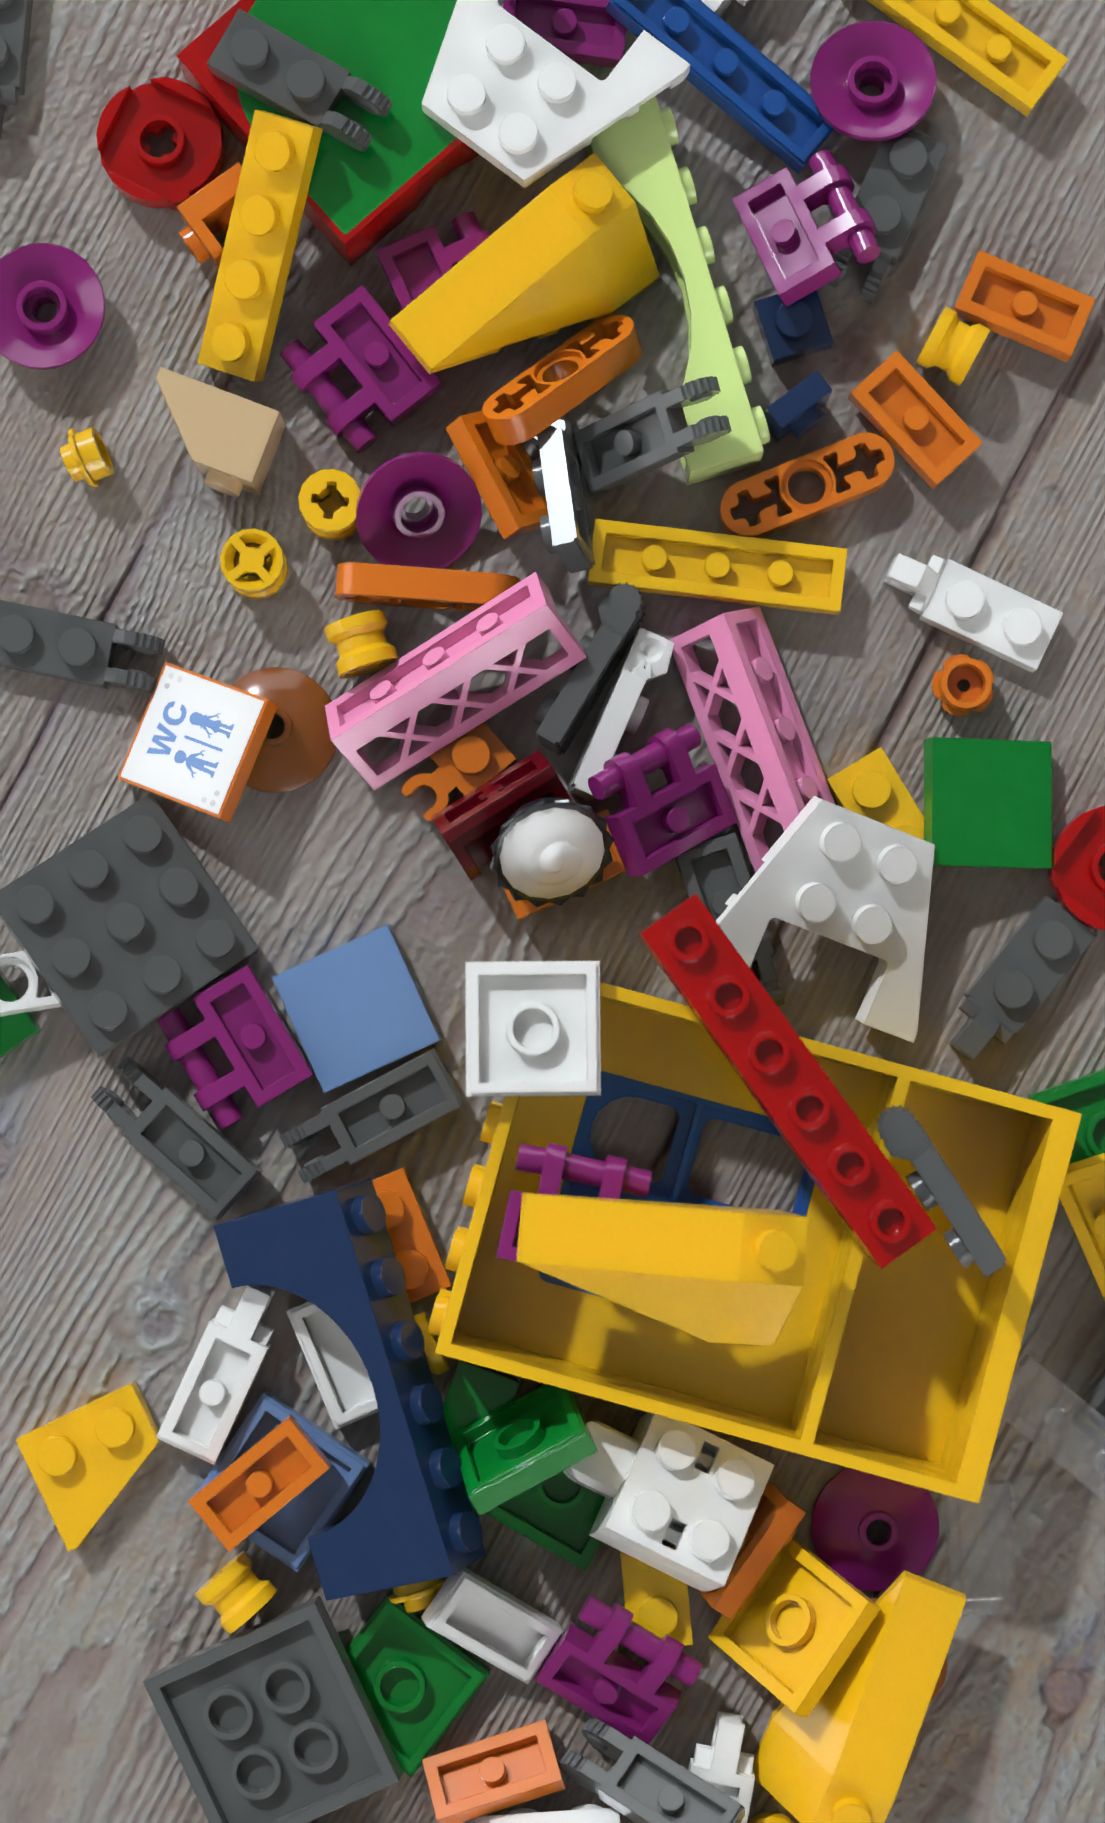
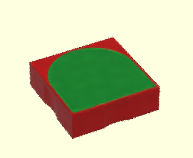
(392, 47)

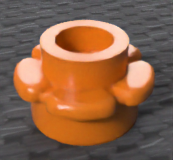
(977, 675)

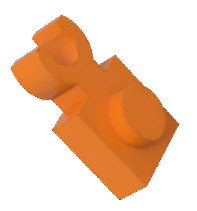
(462, 766)

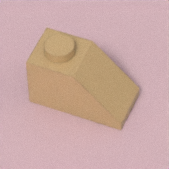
(224, 433)

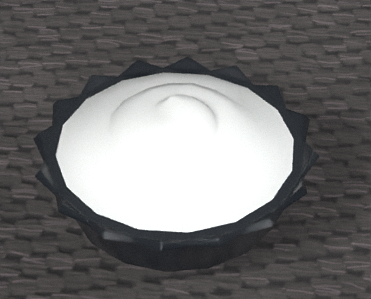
(551, 851)

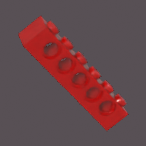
(787, 1082)

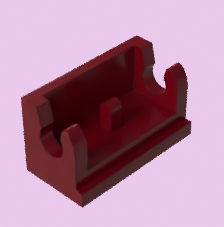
(476, 818)

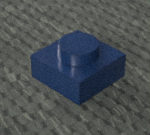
(793, 329)
(799, 408)

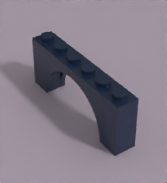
(417, 1509)

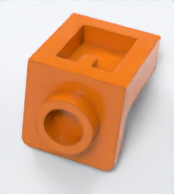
(207, 214)

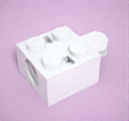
(673, 1489)

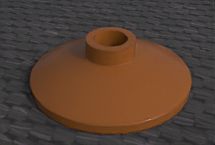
(305, 745)

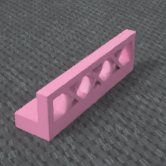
(449, 662)
(756, 682)

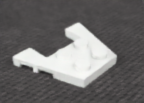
(527, 100)
(852, 886)

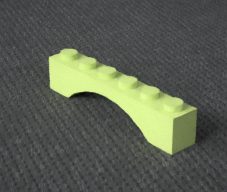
(643, 162)

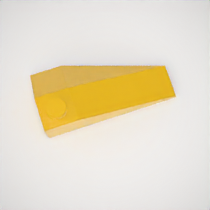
(550, 266)
(688, 1265)
(861, 1733)

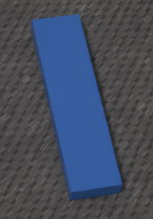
(732, 75)

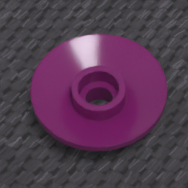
(876, 56)
(56, 276)
(424, 538)
(848, 1507)

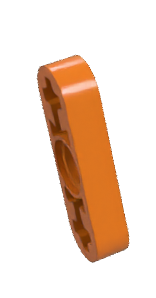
(562, 379)
(855, 484)
(418, 586)

